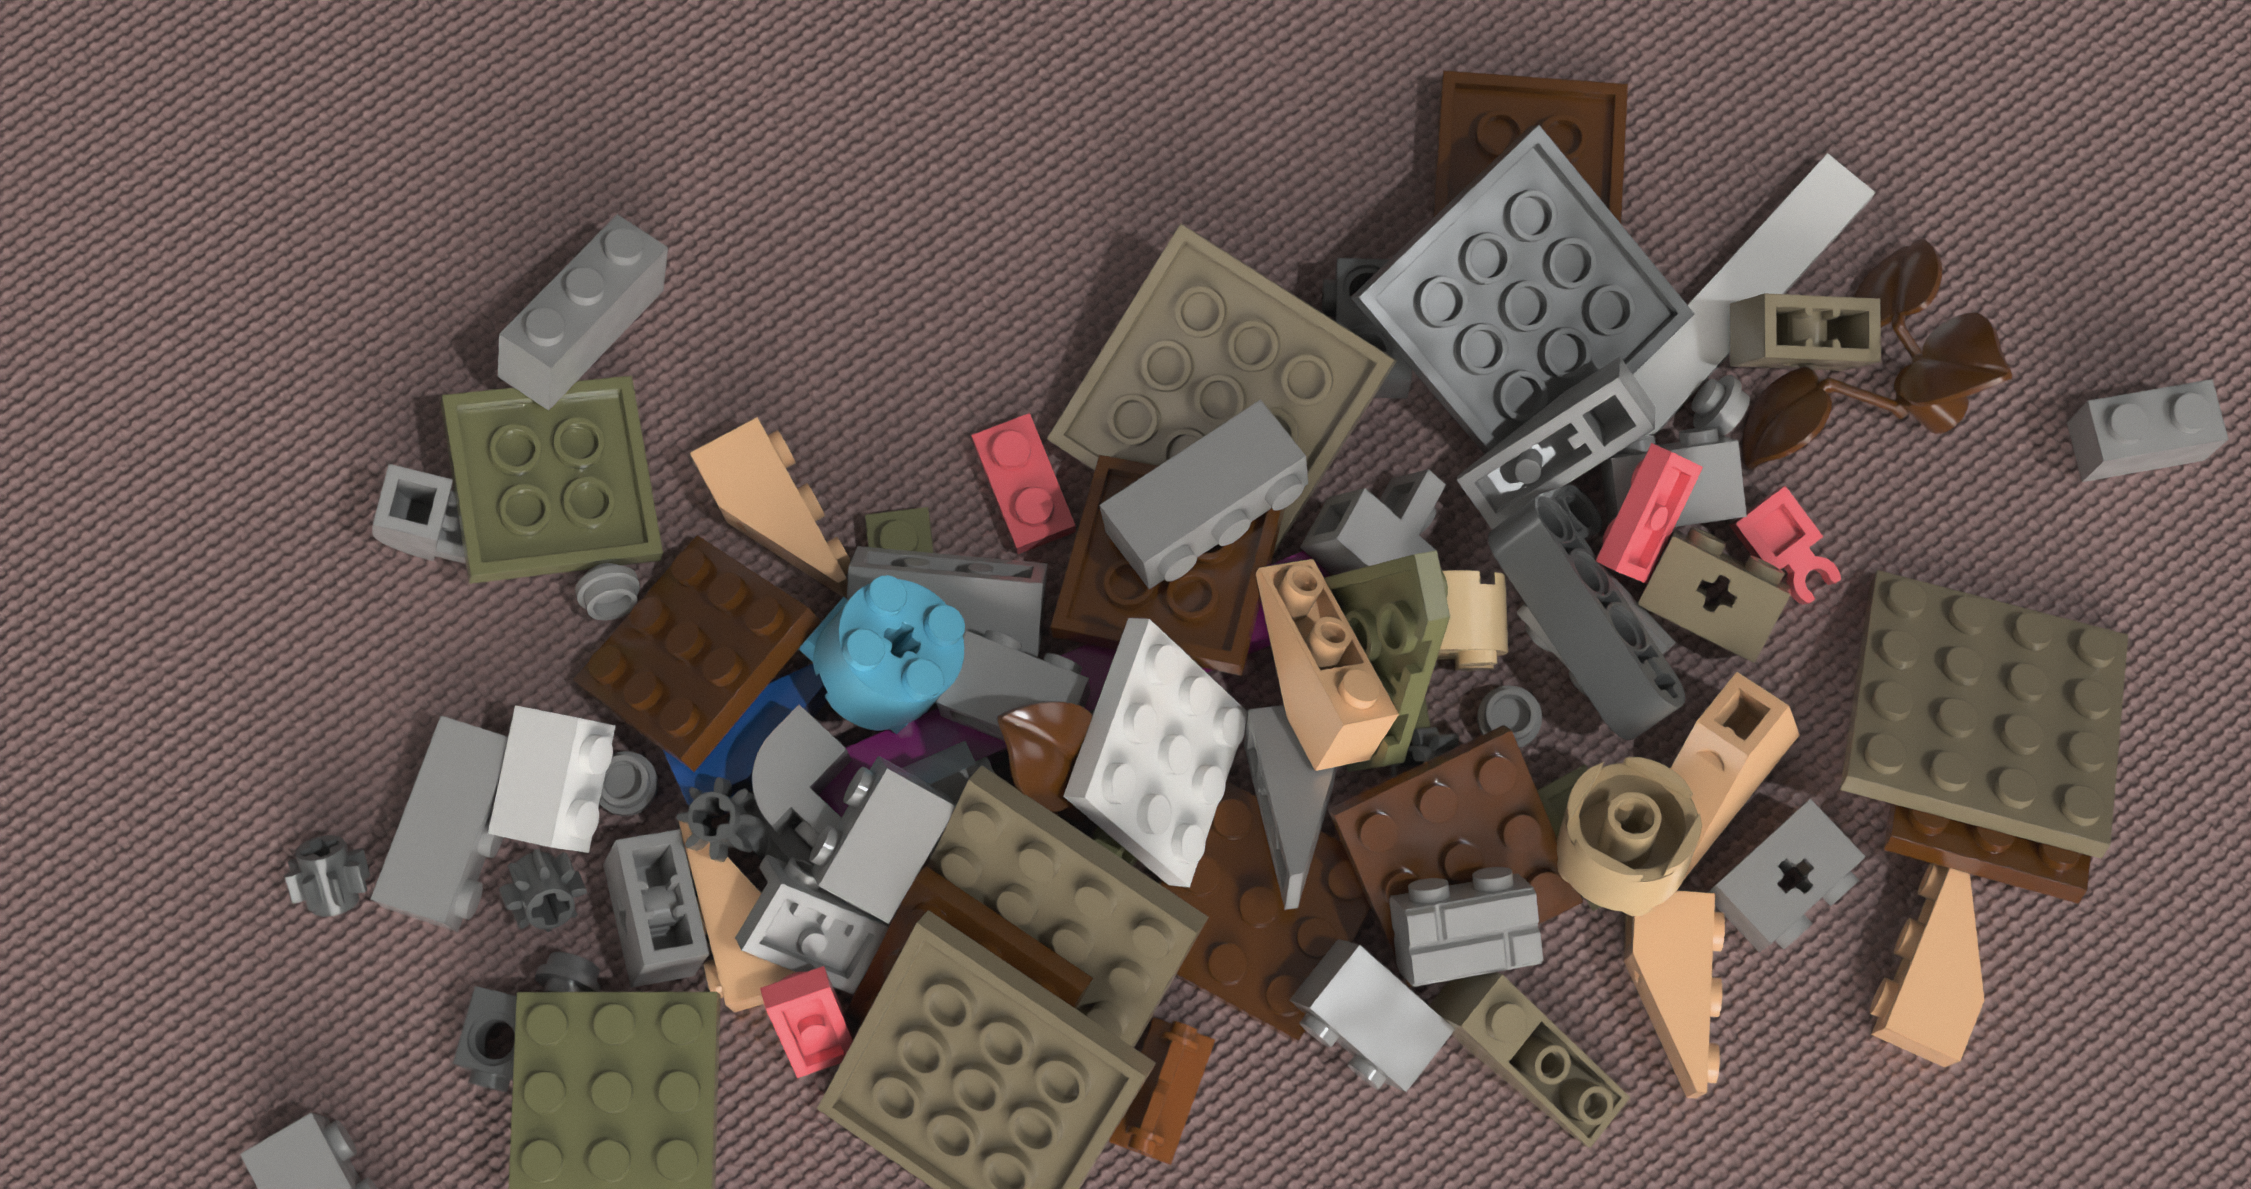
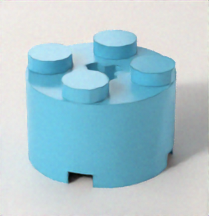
(889, 653)

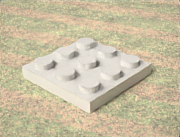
(1157, 753)

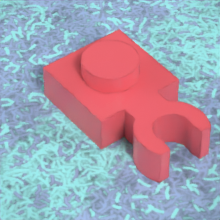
(1781, 535)

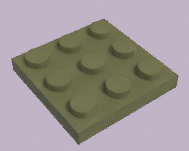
(553, 484)
(615, 1090)

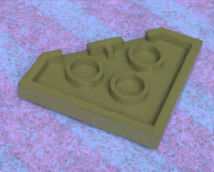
(1400, 622)

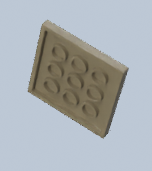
(1205, 347)
(1987, 714)
(1069, 899)
(981, 1072)

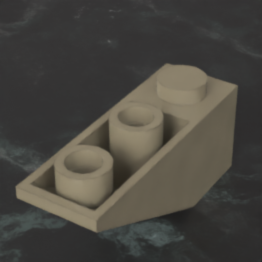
(1530, 1053)

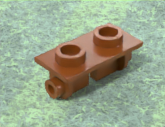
(1165, 1099)

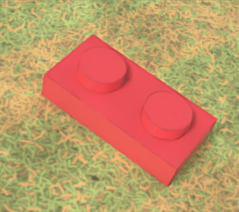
(1023, 483)
(1648, 513)
(808, 1020)

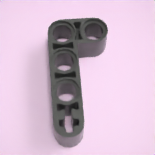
(1584, 612)

